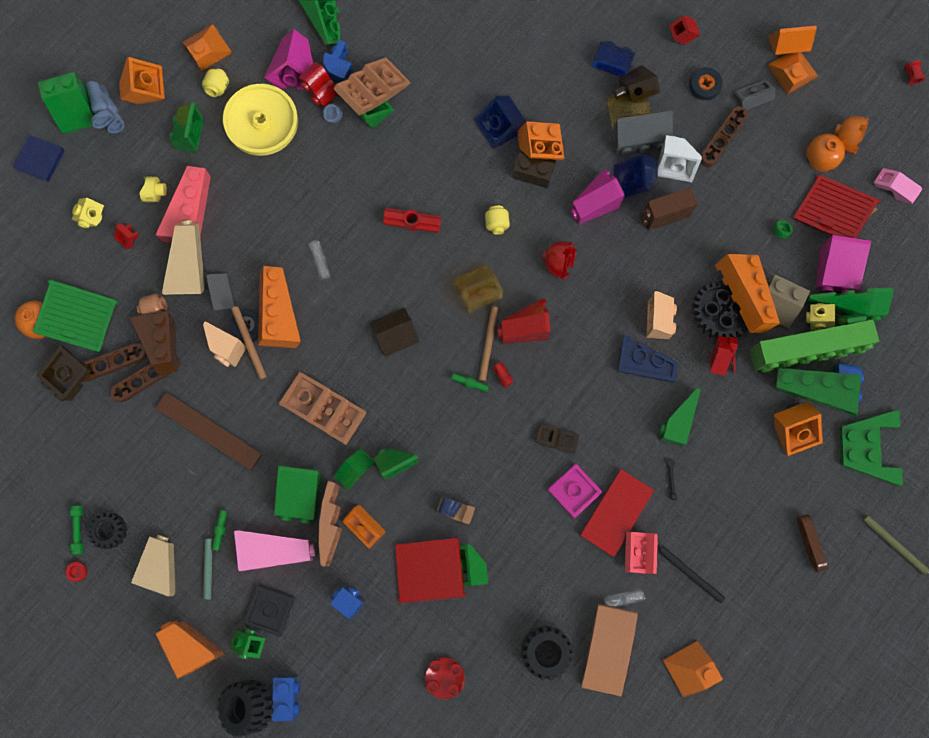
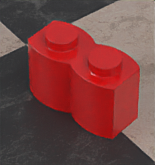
(318, 84)

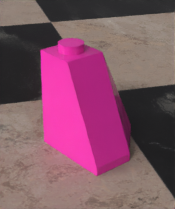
(290, 61)
(598, 198)

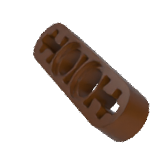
(723, 136)
(109, 359)
(147, 381)

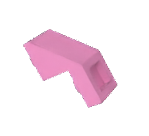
(901, 186)

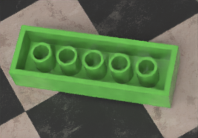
(814, 345)

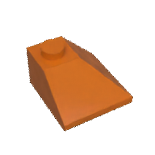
(207, 47)
(792, 71)
(141, 82)
(692, 669)

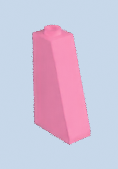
(265, 550)

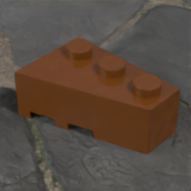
(158, 339)

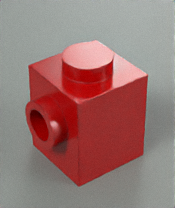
(684, 30)

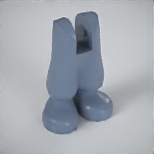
(104, 108)

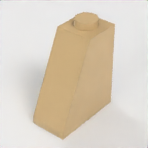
(157, 566)

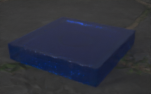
(39, 158)

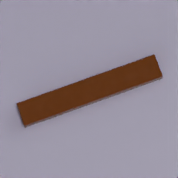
(209, 431)

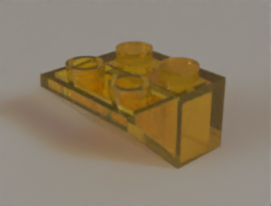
(478, 288)

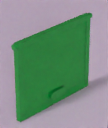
(74, 316)

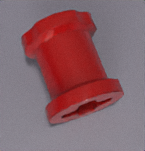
(914, 72)

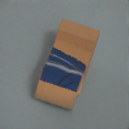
(455, 510)

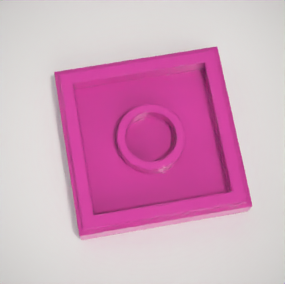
(574, 491)

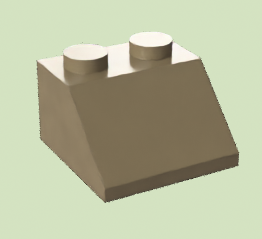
(787, 299)

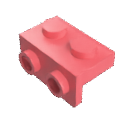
(641, 552)

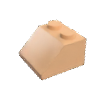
(660, 316)
(223, 345)

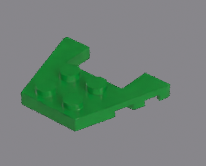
(862, 447)

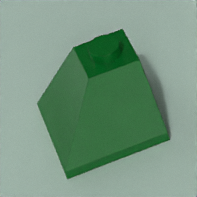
(394, 462)
(473, 567)

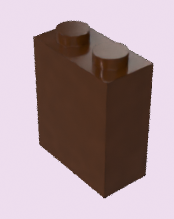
(669, 209)

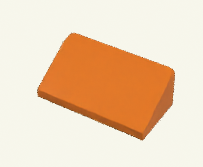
(363, 526)

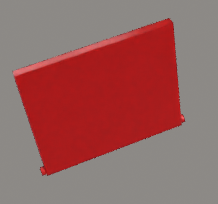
(835, 208)
(429, 570)

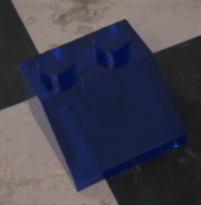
(500, 120)

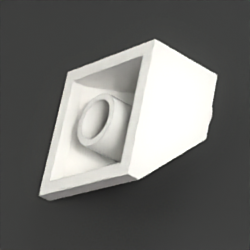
(678, 159)

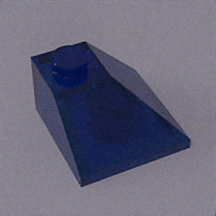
(636, 174)

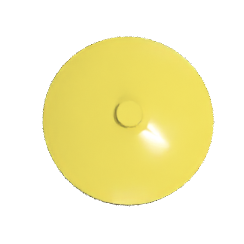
(260, 119)

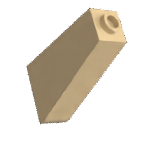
(185, 263)

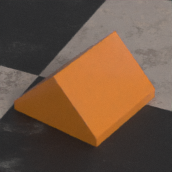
(792, 40)

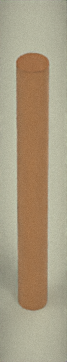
(248, 342)
(488, 344)

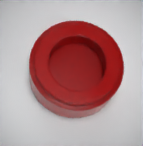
(76, 571)

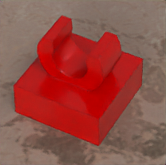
(125, 236)

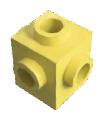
(87, 213)
(821, 316)

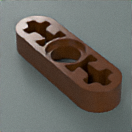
(812, 543)

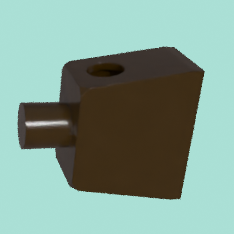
(637, 85)

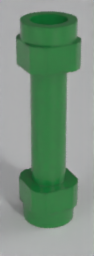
(77, 547)

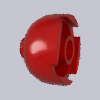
(559, 258)

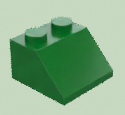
(187, 128)

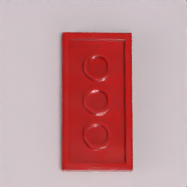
(617, 513)

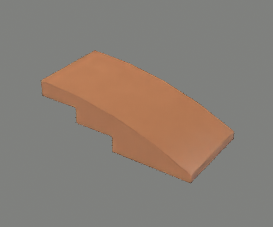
(372, 86)
(322, 408)
(328, 532)
(609, 650)

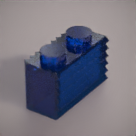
(613, 58)

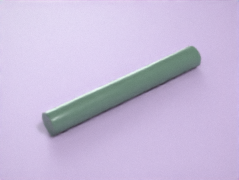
(207, 587)

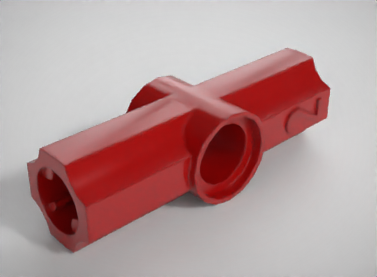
(424, 222)

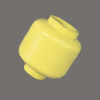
(215, 82)
(497, 219)

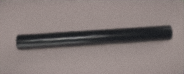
(691, 574)

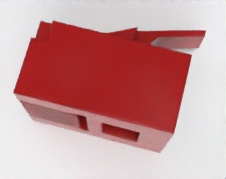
(722, 355)

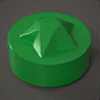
(782, 229)

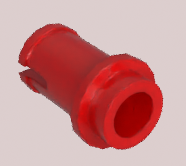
(503, 375)

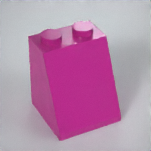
(842, 264)

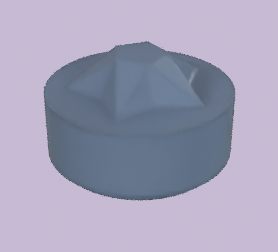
(332, 113)

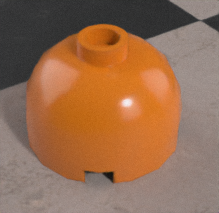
(852, 132)
(825, 152)
(26, 318)

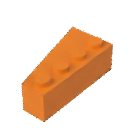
(750, 291)
(276, 316)

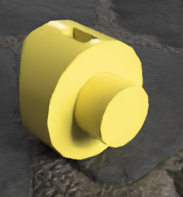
(152, 190)

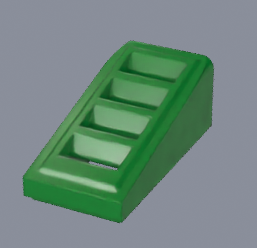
(849, 319)

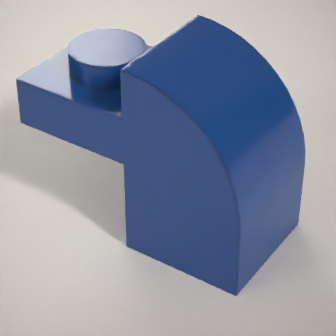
(335, 65)

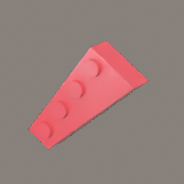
(187, 202)

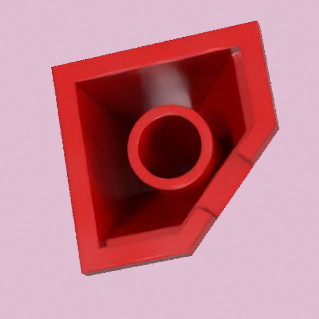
(526, 325)

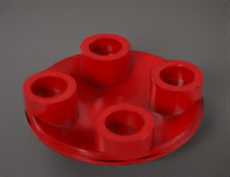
(444, 678)

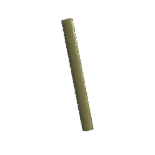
(896, 545)

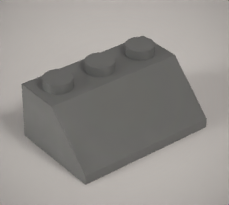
(642, 132)

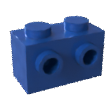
(347, 601)
(285, 698)

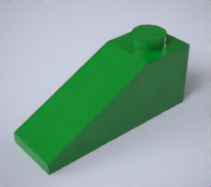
(678, 425)

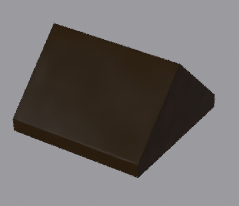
(395, 331)

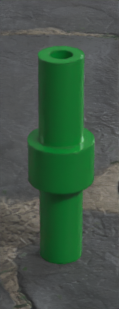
(470, 382)
(219, 530)

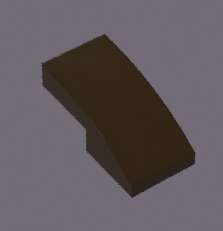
(557, 438)

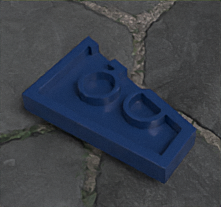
(644, 362)

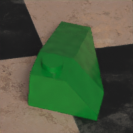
(324, 18)
(872, 303)

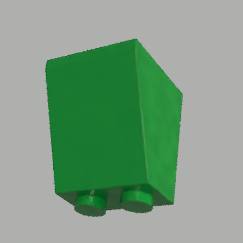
(67, 102)
(298, 494)

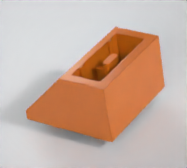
(541, 140)

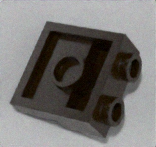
(63, 374)

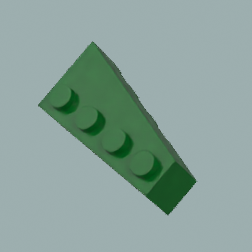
(828, 389)

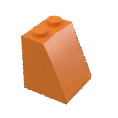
(186, 647)

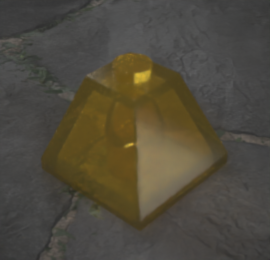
(624, 108)

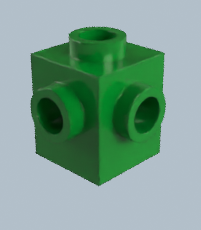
(247, 643)

